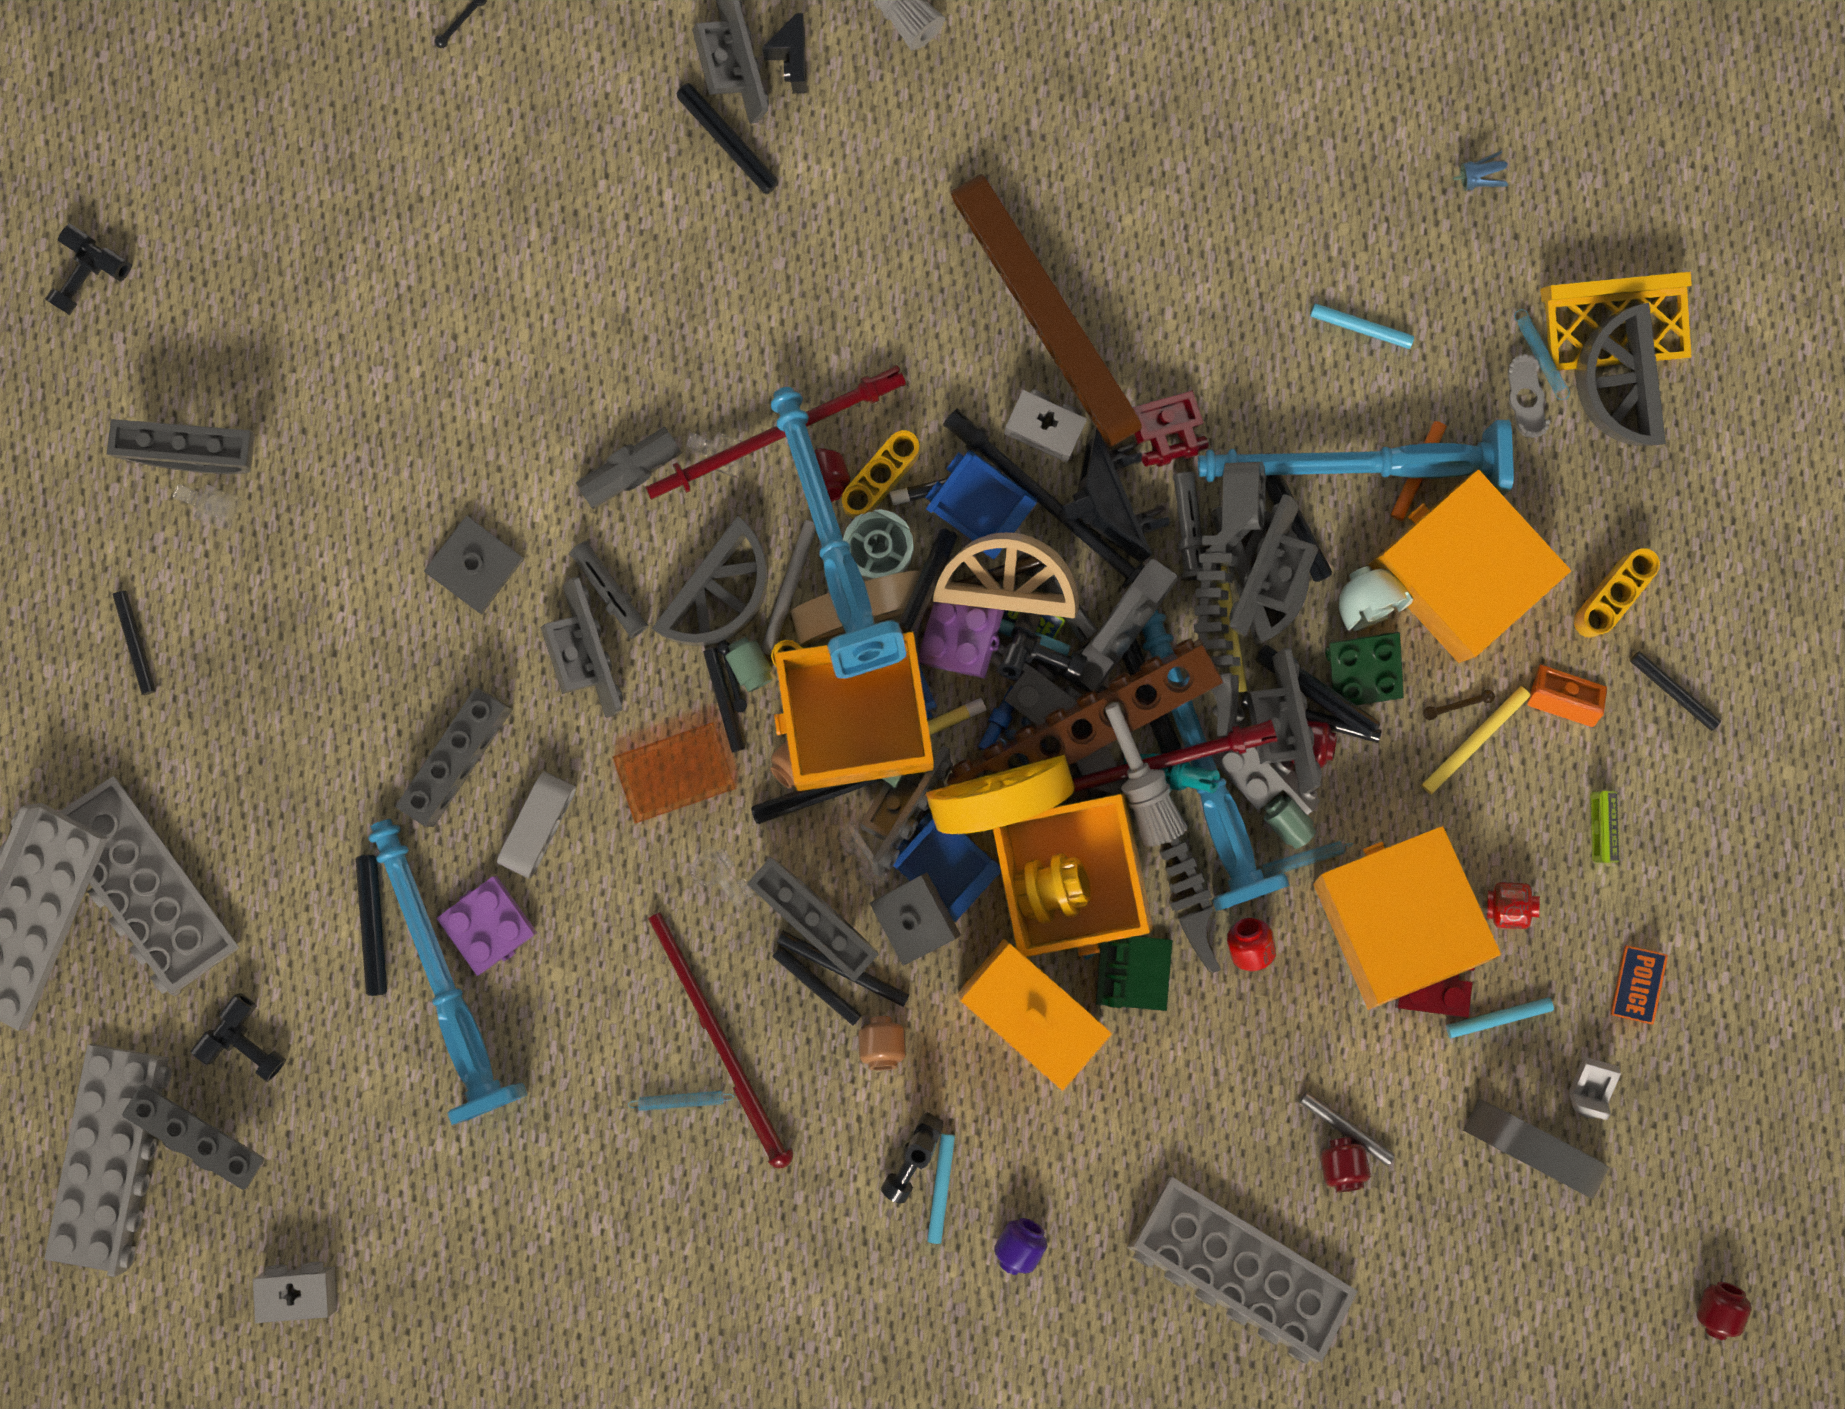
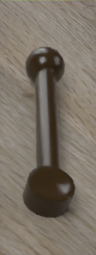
(1431, 713)

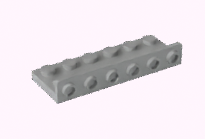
(41, 887)
(149, 892)
(105, 1162)
(1243, 1272)

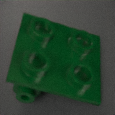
(1367, 668)
(1134, 973)

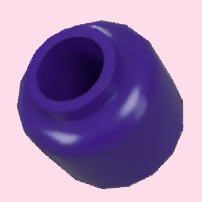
(1020, 1246)

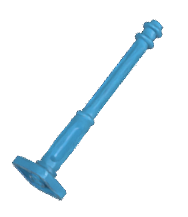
(1428, 460)
(864, 644)
(1219, 808)
(455, 1019)

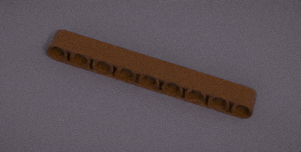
(1046, 310)

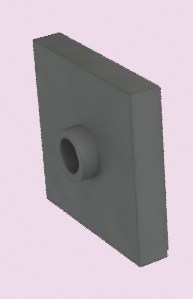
(473, 565)
(915, 919)

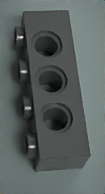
(454, 758)

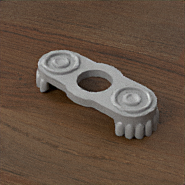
(1523, 375)

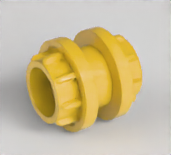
(1052, 888)

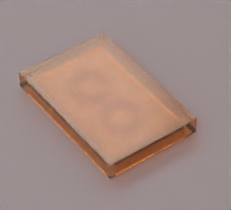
(674, 772)

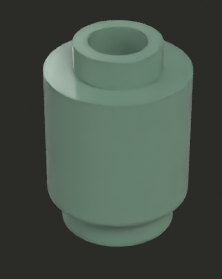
(749, 664)
(1289, 821)

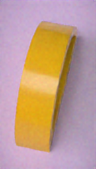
(1001, 797)

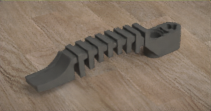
(1241, 511)
(1195, 923)

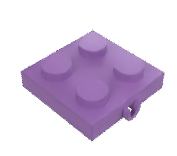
(960, 638)
(486, 925)

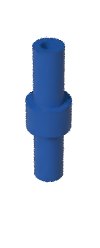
(999, 720)

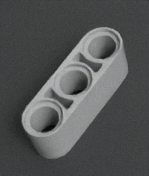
(536, 824)

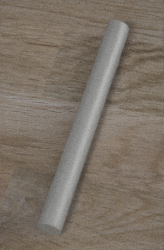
(789, 586)

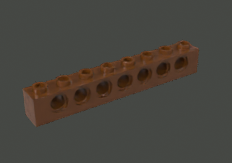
(1201, 677)

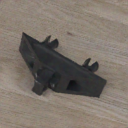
(1104, 502)

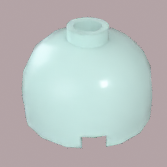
(879, 543)
(1371, 597)

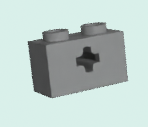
(1026, 424)
(276, 1303)

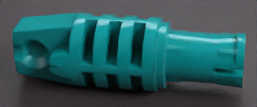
(1185, 775)

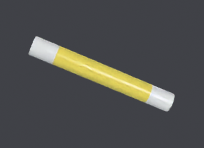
(956, 716)

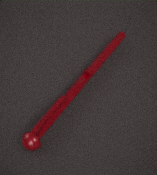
(776, 1152)

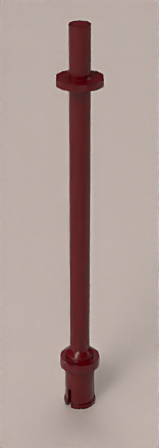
(868, 390)
(1236, 741)

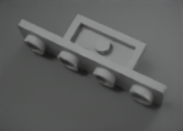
(1262, 781)

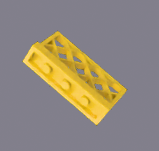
(1618, 290)

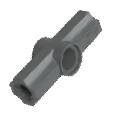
(628, 467)

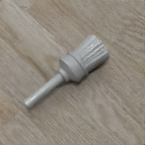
(913, 19)
(1146, 789)

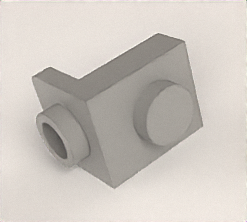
(1593, 1088)

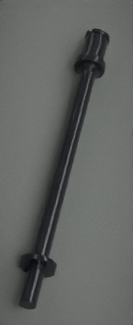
(978, 441)

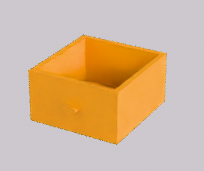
(1471, 566)
(852, 725)
(1105, 843)
(1405, 917)
(1033, 1014)

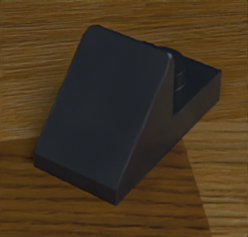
(789, 46)

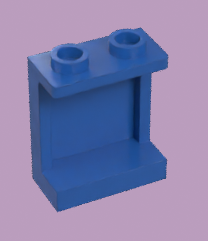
(979, 499)
(952, 862)

